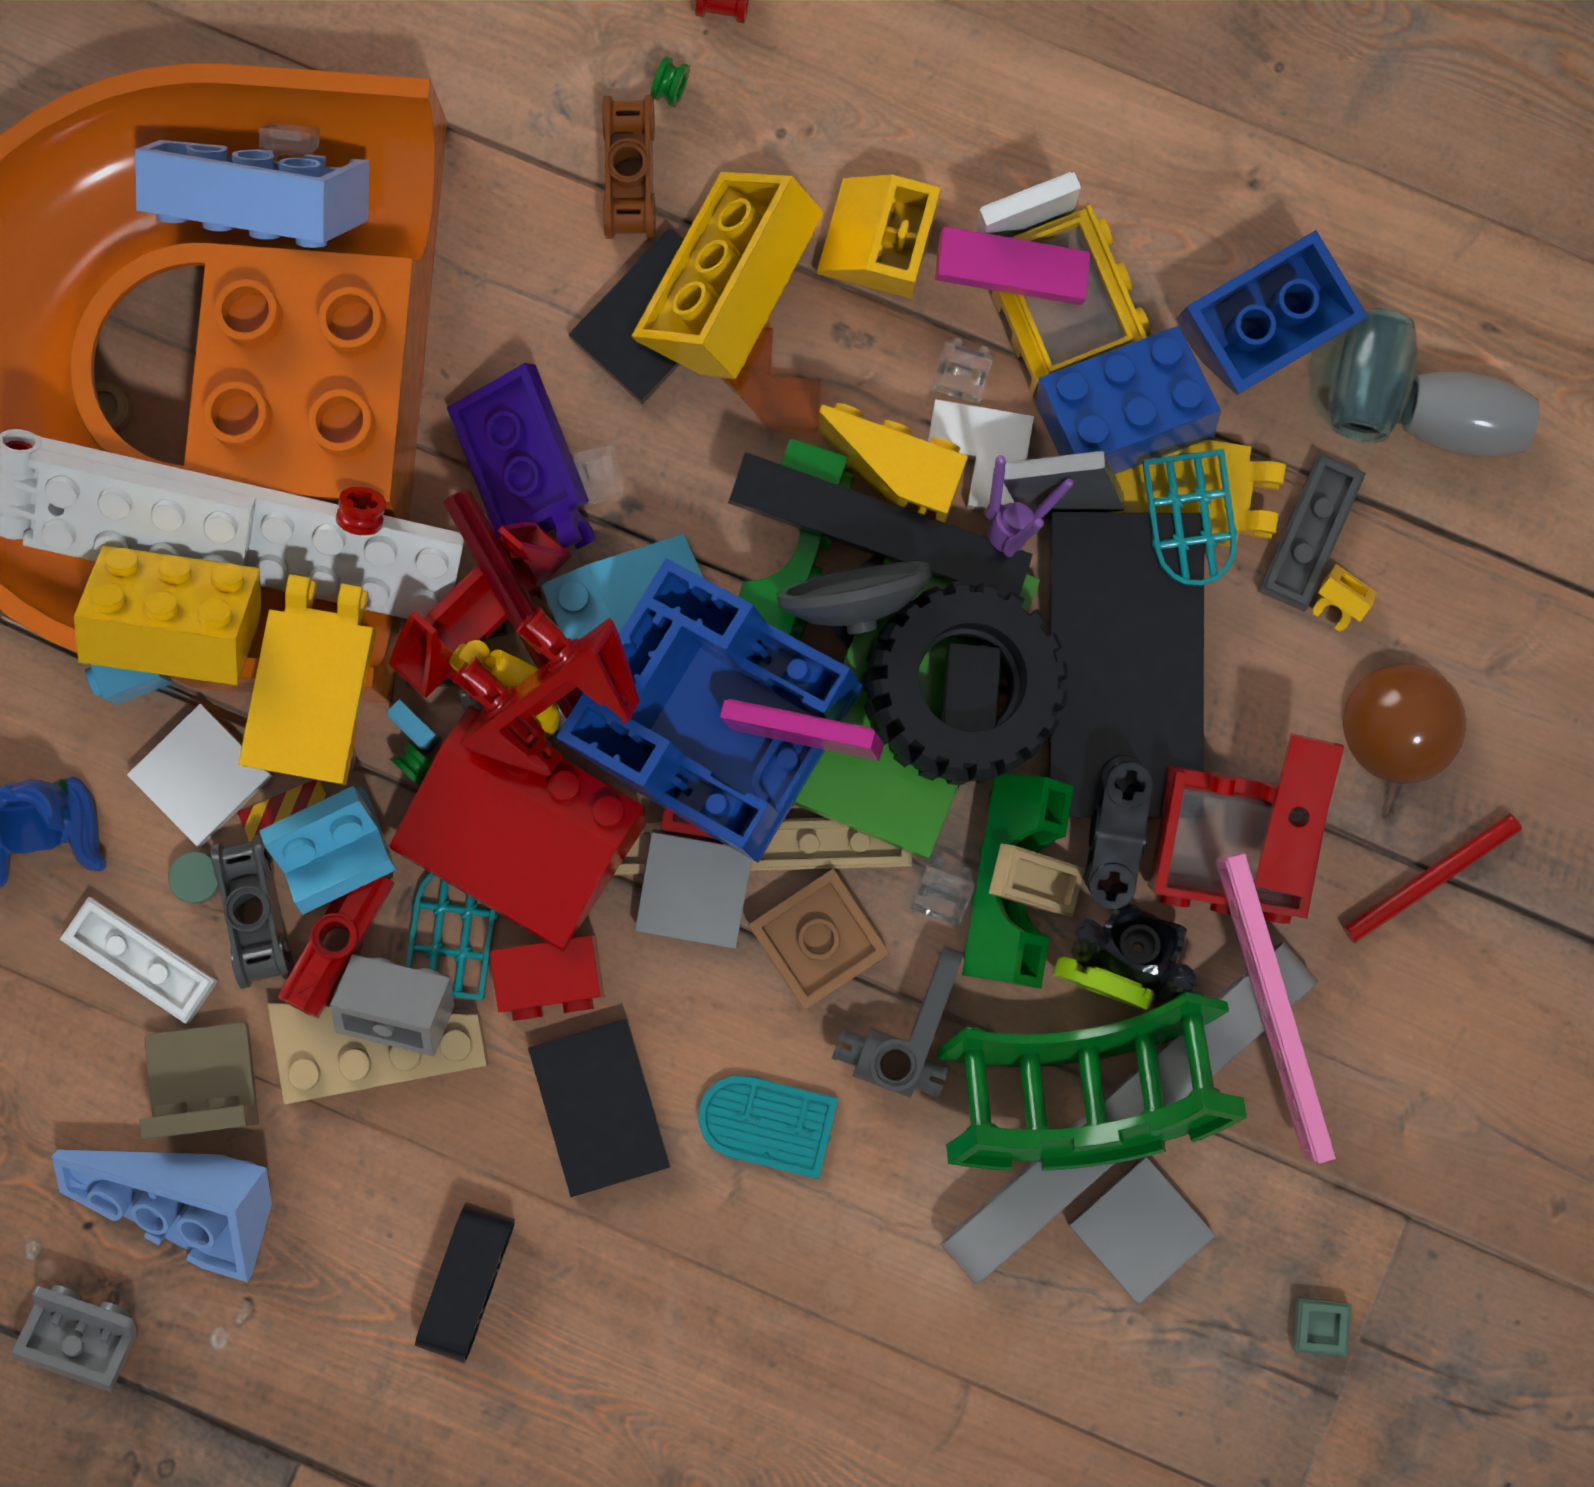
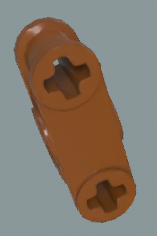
(629, 199)

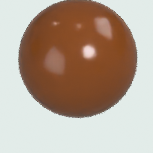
(1404, 723)

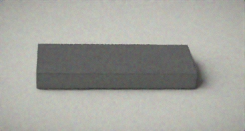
(1312, 532)

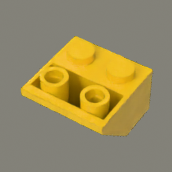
(880, 232)

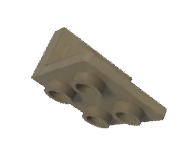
(200, 1081)

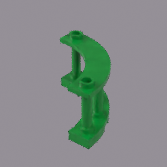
(1099, 1140)

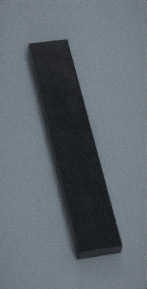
(874, 525)

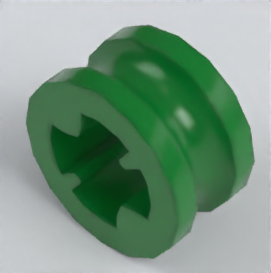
(670, 81)
(412, 763)

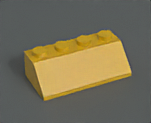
(729, 272)

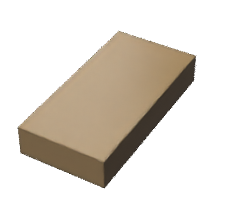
(1036, 880)

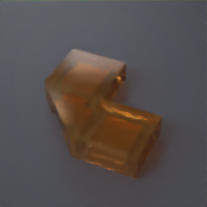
(776, 401)

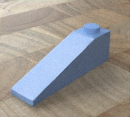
(194, 1200)

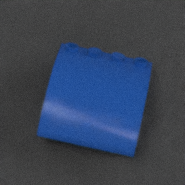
(687, 655)

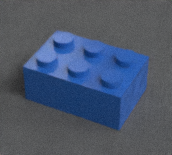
(1130, 402)

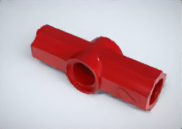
(321, 970)

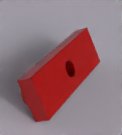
(1289, 845)

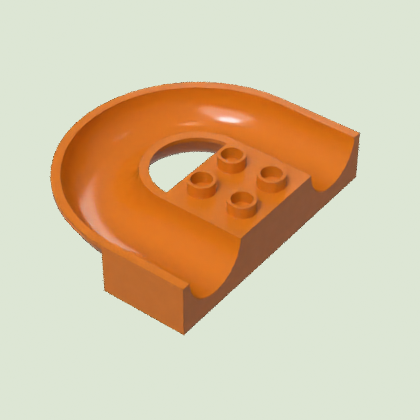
(299, 349)

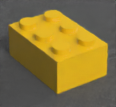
(168, 615)

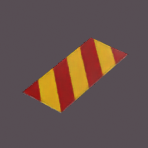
(280, 807)

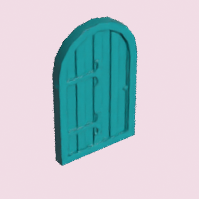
(768, 1123)

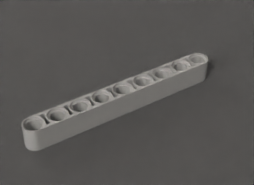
(1038, 1196)

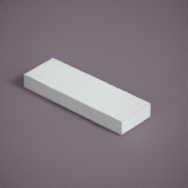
(139, 960)

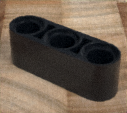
(464, 1282)

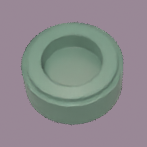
(193, 878)

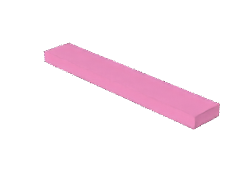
(1275, 1008)

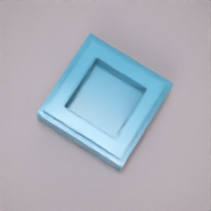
(413, 726)

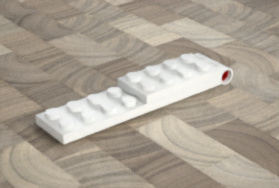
(85, 498)

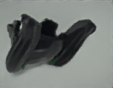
(1153, 966)

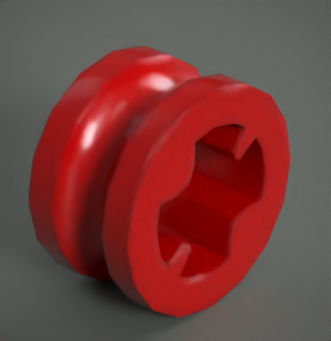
(360, 511)

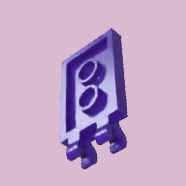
(521, 456)

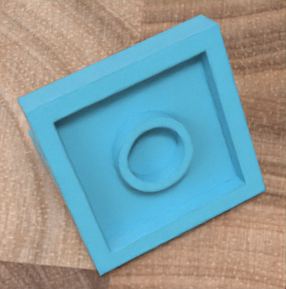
(329, 848)

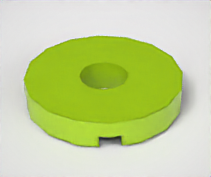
(1104, 984)

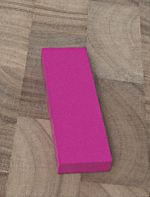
(1012, 265)
(802, 729)

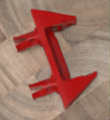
(471, 609)
(506, 724)

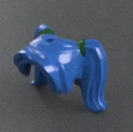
(47, 814)

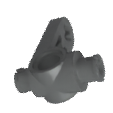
(869, 1050)

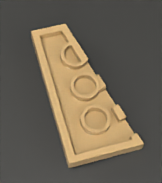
(324, 1063)

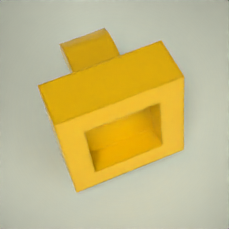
(1346, 593)

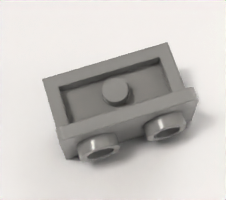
(76, 1337)

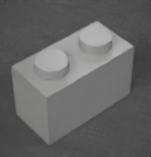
(393, 1004)

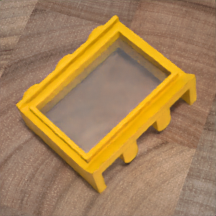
(1061, 333)

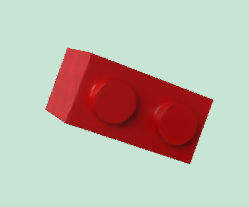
(546, 976)

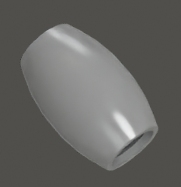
(1471, 414)

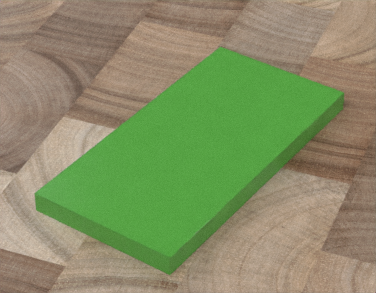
(882, 794)

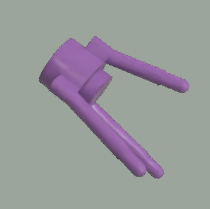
(1016, 522)

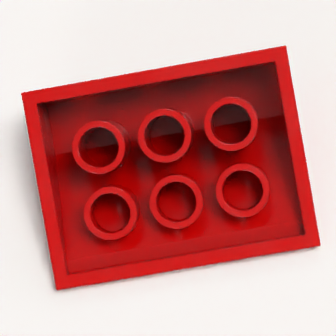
(519, 837)

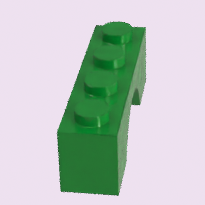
(801, 567)
(1001, 936)

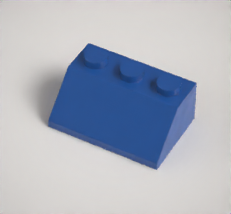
(1271, 314)

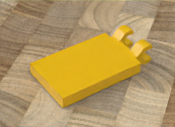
(1241, 476)
(309, 686)

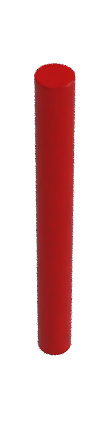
(1432, 878)

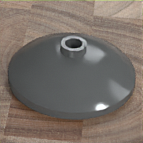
(855, 595)

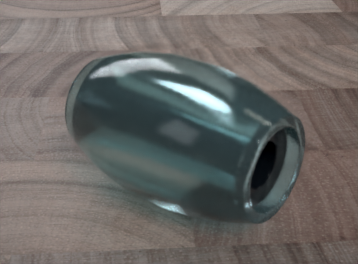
(1373, 376)

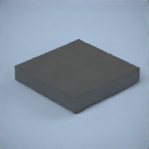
(1093, 478)

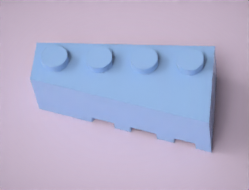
(251, 191)

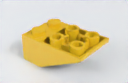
(894, 463)

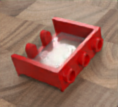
(1211, 818)

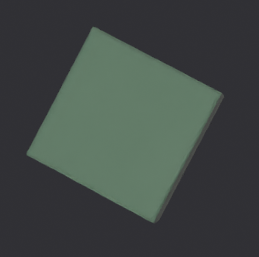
(1321, 1326)

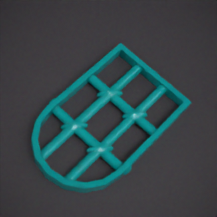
(1177, 501)
(437, 946)

